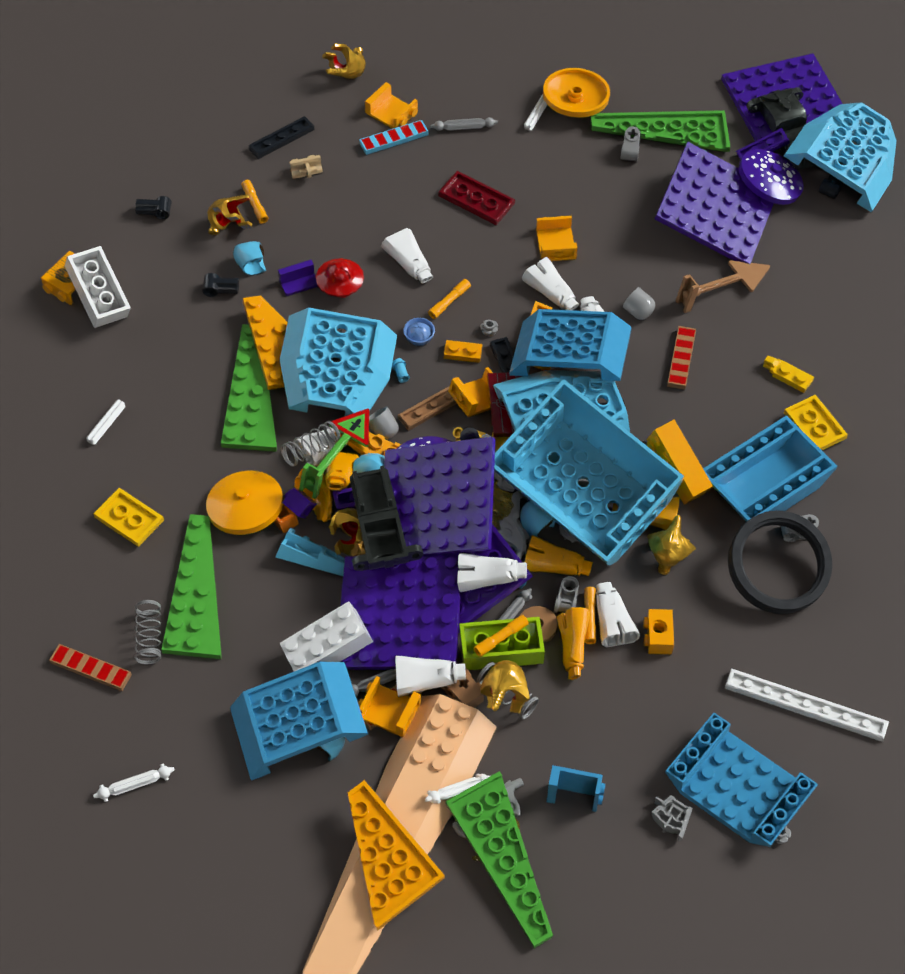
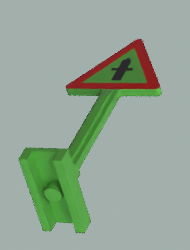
(352, 427)

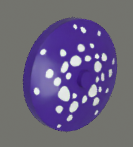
(770, 176)

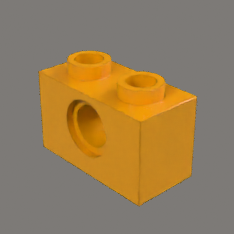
(662, 621)

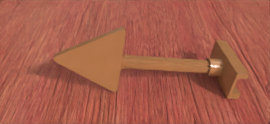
(749, 274)

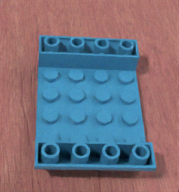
(572, 341)
(296, 715)
(738, 783)

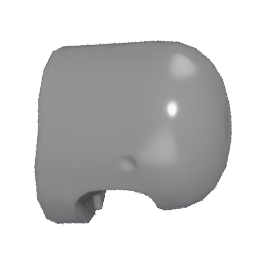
(639, 304)
(383, 423)

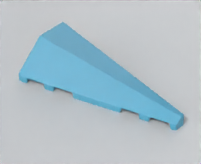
(307, 553)

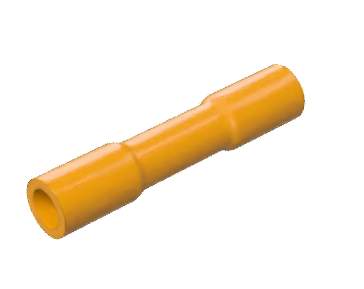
(258, 208)
(441, 306)
(590, 603)
(490, 642)

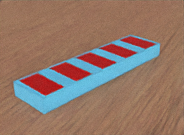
(393, 137)

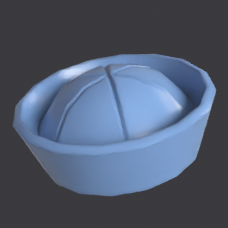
(419, 331)

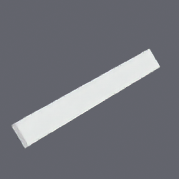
(807, 705)

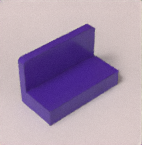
(297, 278)

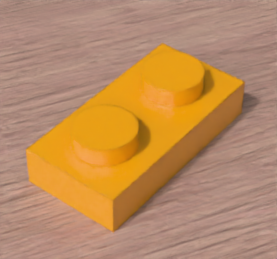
(463, 351)

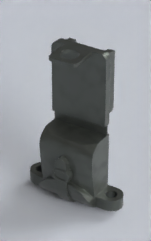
(783, 111)
(379, 523)

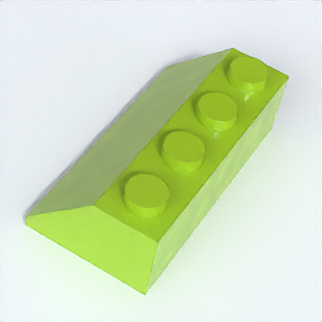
(523, 647)

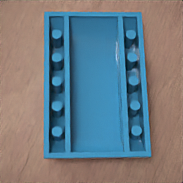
(770, 470)

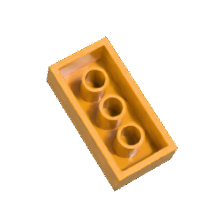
(673, 447)

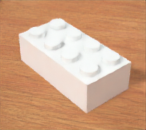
(97, 286)
(327, 639)

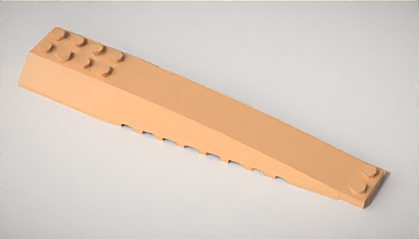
(436, 751)

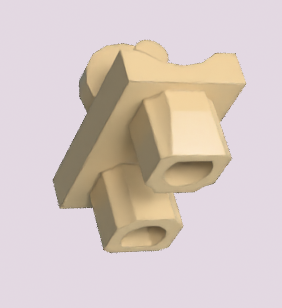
(306, 166)

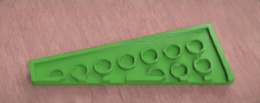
(700, 128)
(249, 408)
(193, 612)
(493, 833)

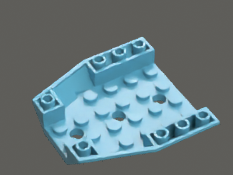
(866, 165)
(307, 365)
(526, 393)

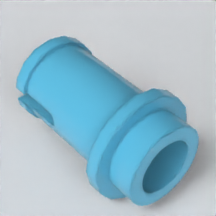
(400, 369)

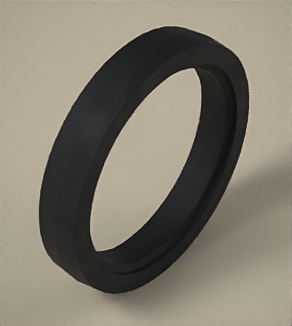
(814, 538)

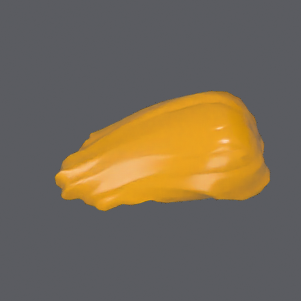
(324, 500)

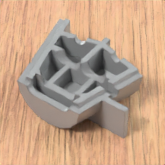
(671, 815)

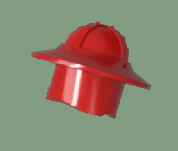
(339, 277)

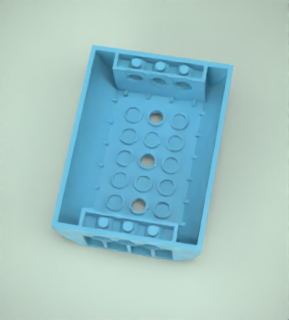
(591, 449)

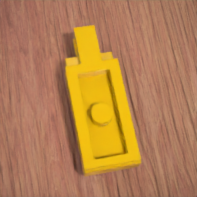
(788, 373)

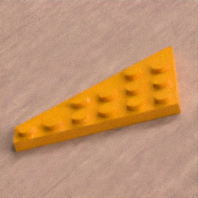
(268, 334)
(391, 859)

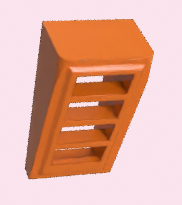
(287, 521)

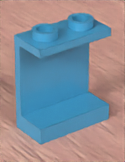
(575, 781)

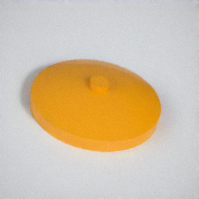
(576, 92)
(244, 502)

